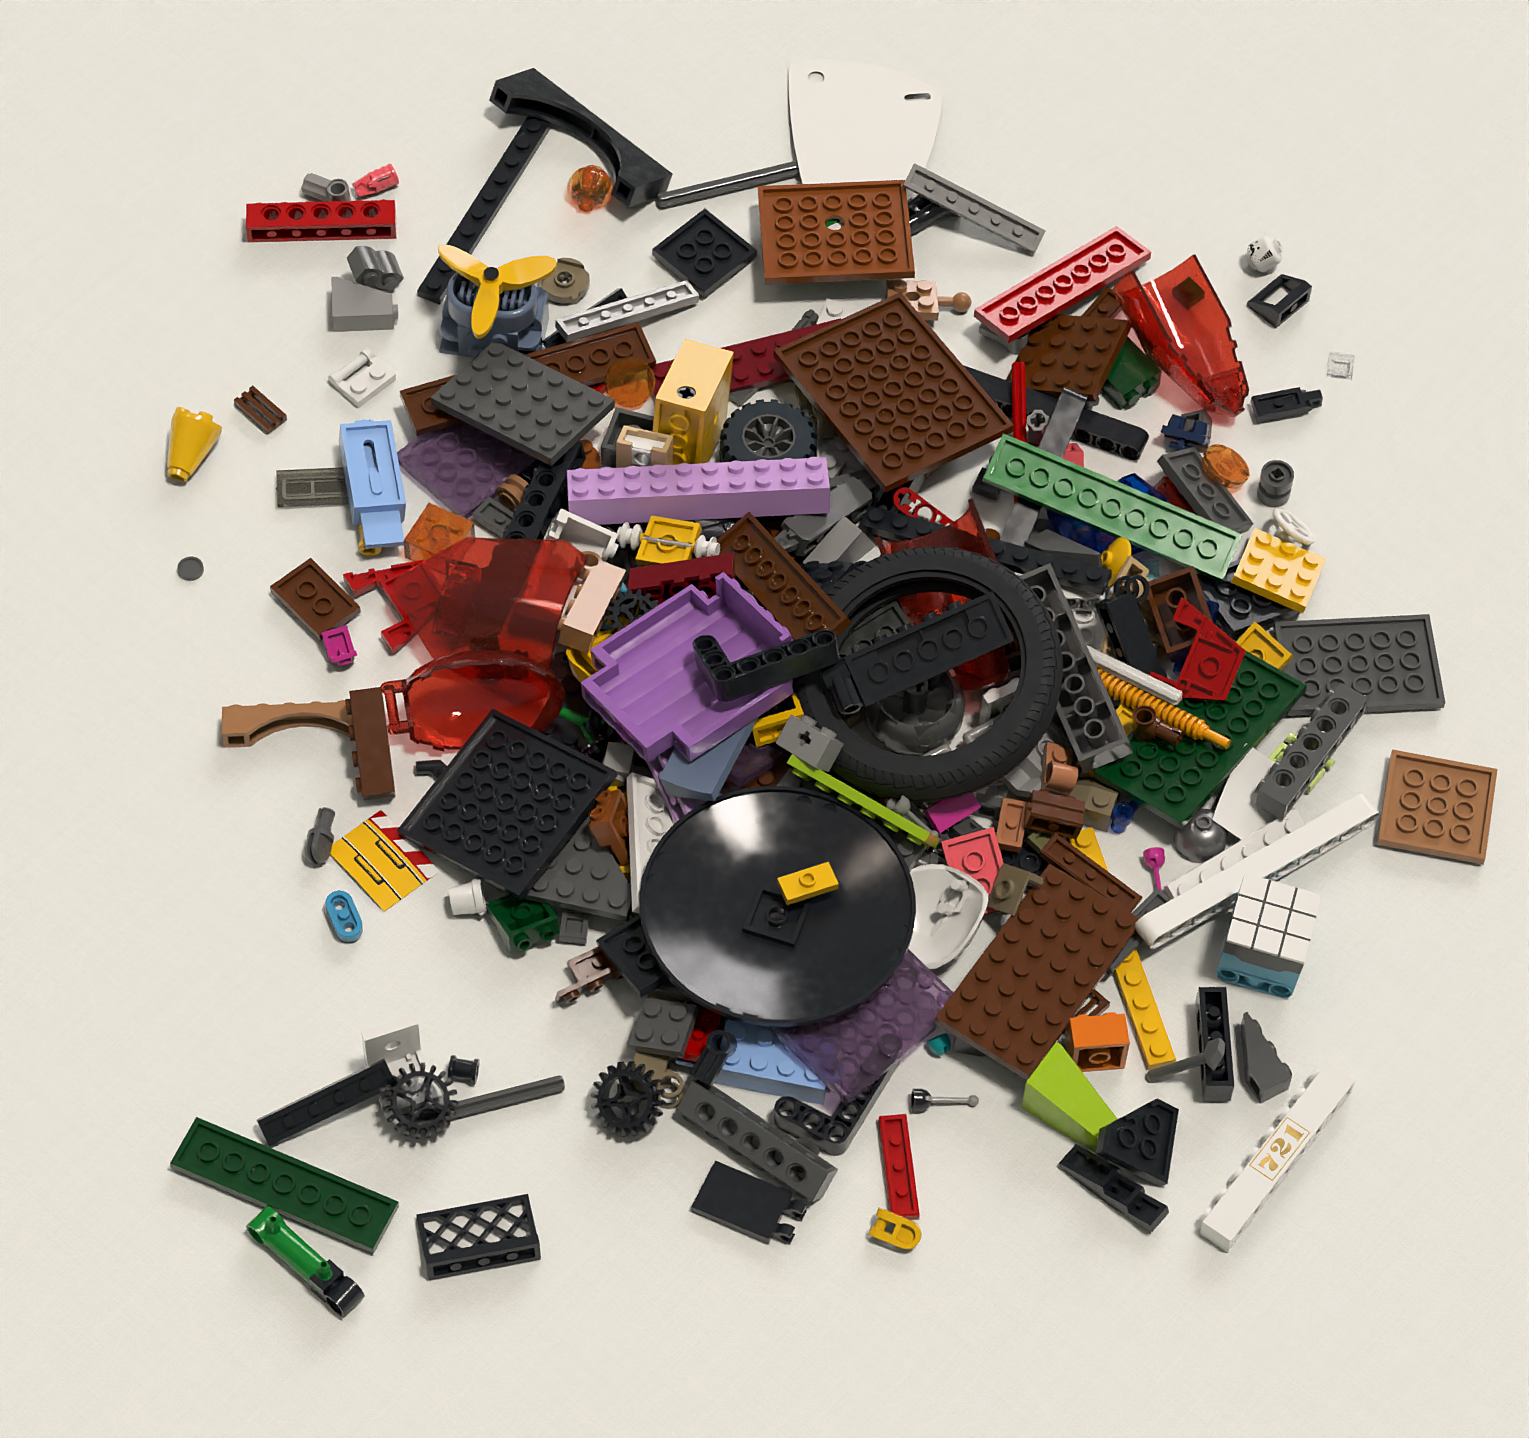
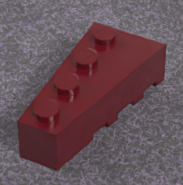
(670, 578)

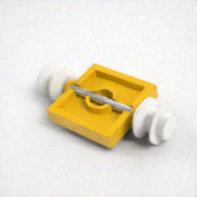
(667, 541)

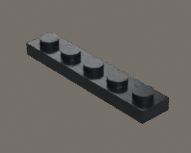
(325, 1102)

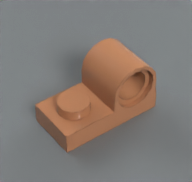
(1057, 773)
(1011, 825)

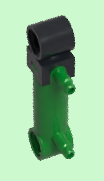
(323, 1276)

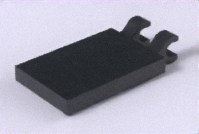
(747, 1204)

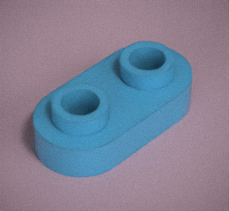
(344, 918)

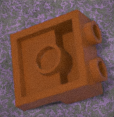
(611, 824)

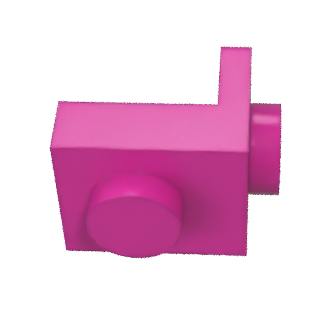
(339, 645)

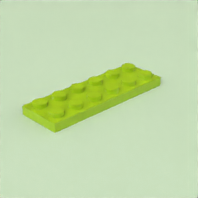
(869, 806)

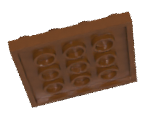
(1072, 354)

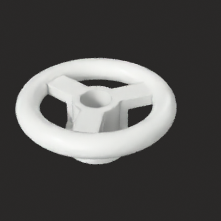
(1292, 527)

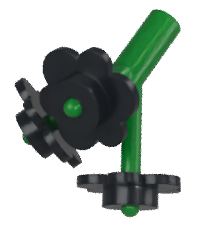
(594, 723)

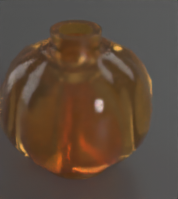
(590, 188)

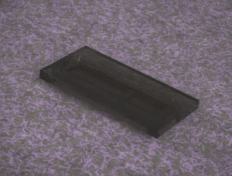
(311, 487)

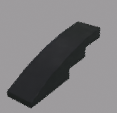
(1113, 1188)

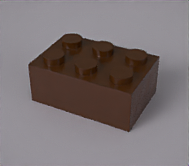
(1164, 600)

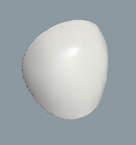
(947, 913)

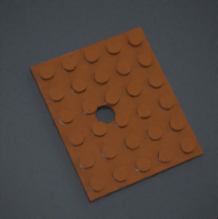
(868, 247)

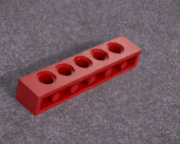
(321, 221)

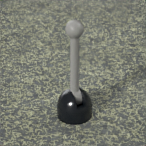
(922, 1099)

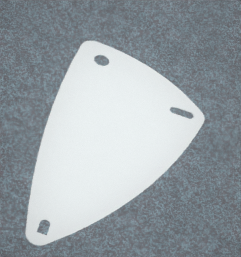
(859, 123)

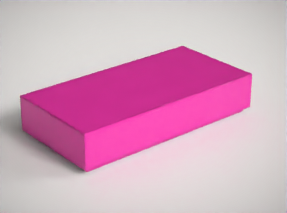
(948, 812)

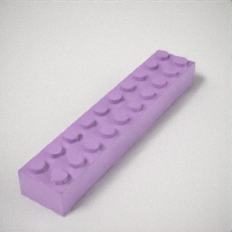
(700, 490)

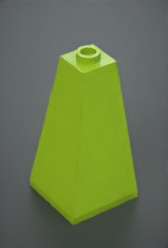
(1066, 1099)

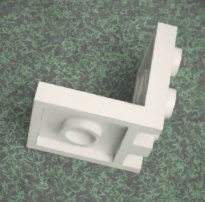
(399, 1046)

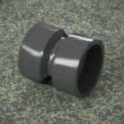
(1275, 483)

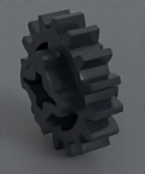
(621, 615)

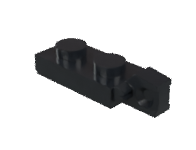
(1285, 403)

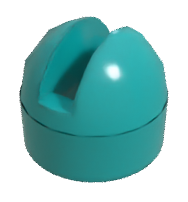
(940, 1044)

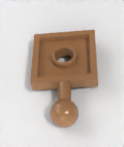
(926, 297)

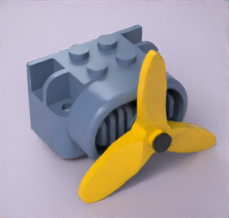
(494, 304)

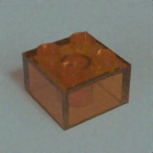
(434, 532)

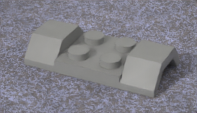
(1029, 772)

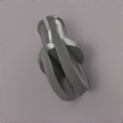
(320, 838)

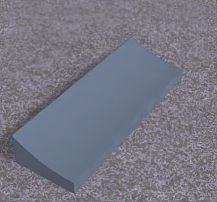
(706, 773)

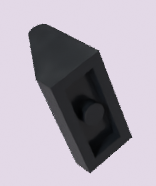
(1277, 314)

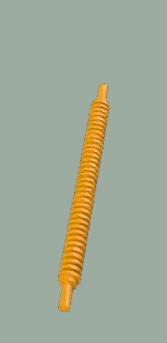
(1170, 714)

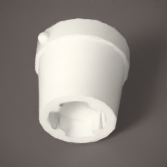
(468, 898)

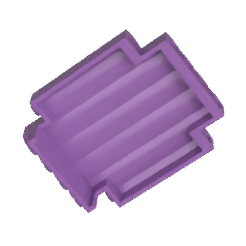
(651, 678)

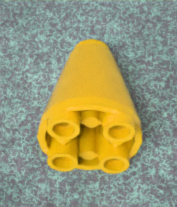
(189, 442)

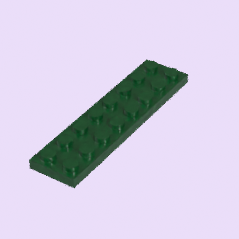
(284, 1184)

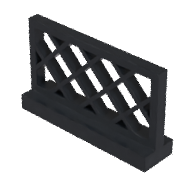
(481, 1254)

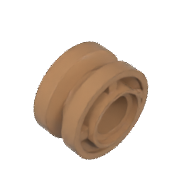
(511, 491)

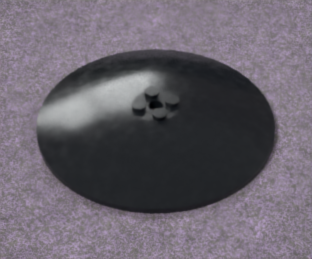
(717, 885)

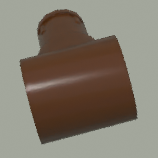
(1148, 726)

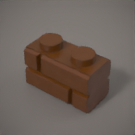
(1054, 814)

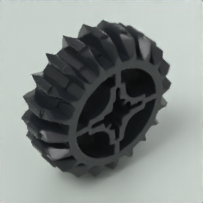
(626, 1088)
(411, 1122)

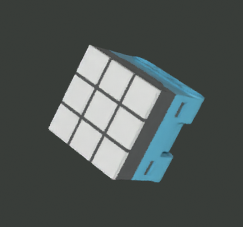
(1268, 936)

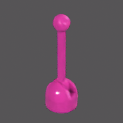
(1155, 859)

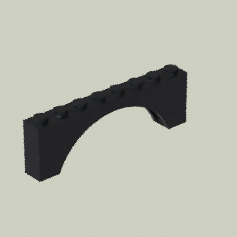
(534, 95)

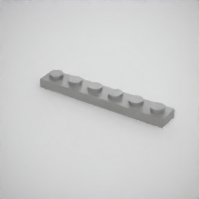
(974, 208)
(626, 311)

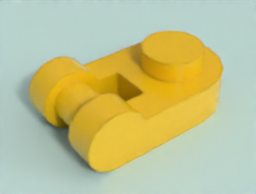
(905, 1234)

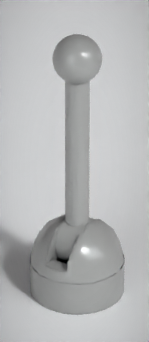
(903, 807)

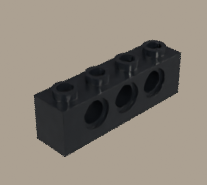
(1212, 1024)

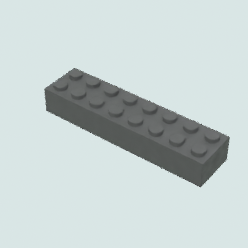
(1083, 700)

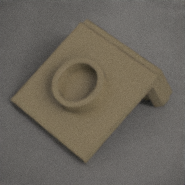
(1010, 888)

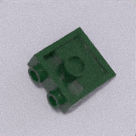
(523, 922)

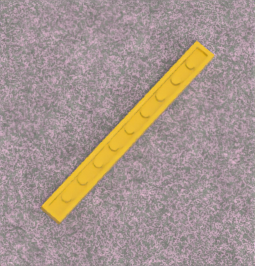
(1134, 983)

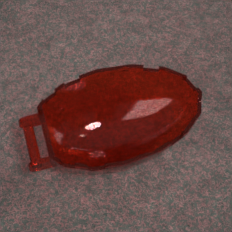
(458, 691)

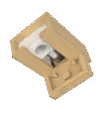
(643, 448)

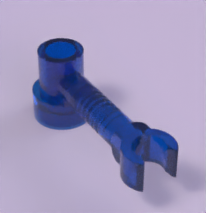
(1123, 815)

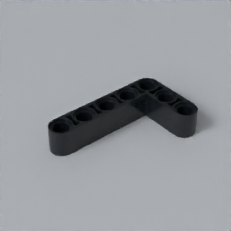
(765, 668)
(827, 1125)

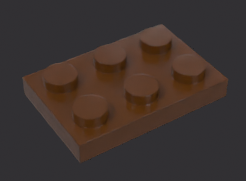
(315, 598)

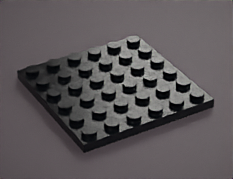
(507, 803)

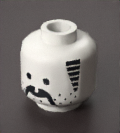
(1264, 253)

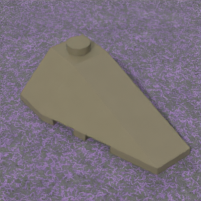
(1098, 801)

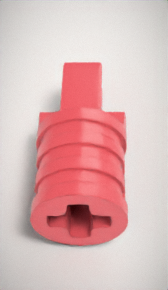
(368, 183)

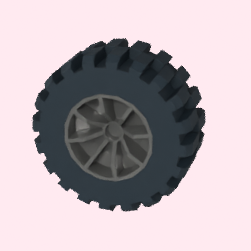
(767, 433)

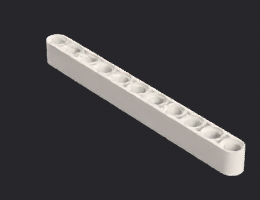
(1268, 863)

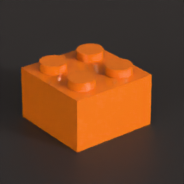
(1098, 1041)

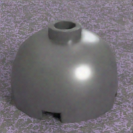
(1200, 837)

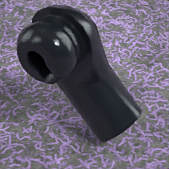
(432, 767)

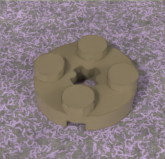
(571, 291)

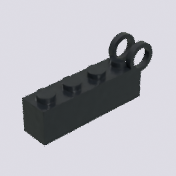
(1127, 628)

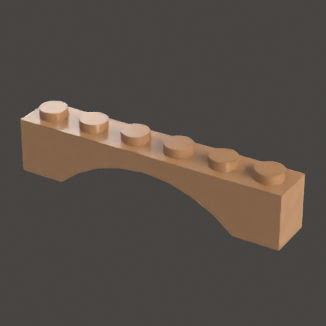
(248, 724)

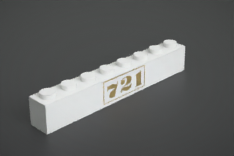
(1276, 1157)

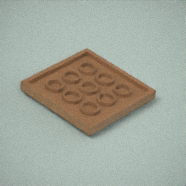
(1437, 807)

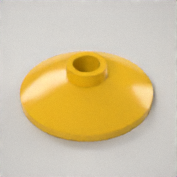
(1115, 557)

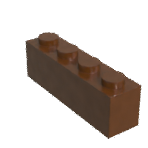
(372, 743)

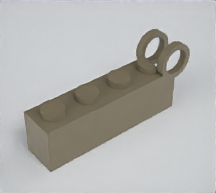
(660, 1066)

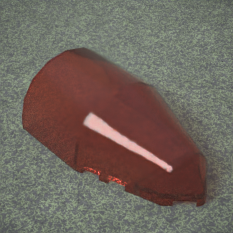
(1187, 334)

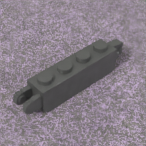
(805, 531)

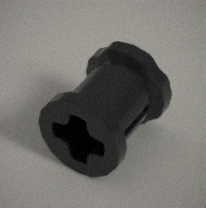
(463, 1069)

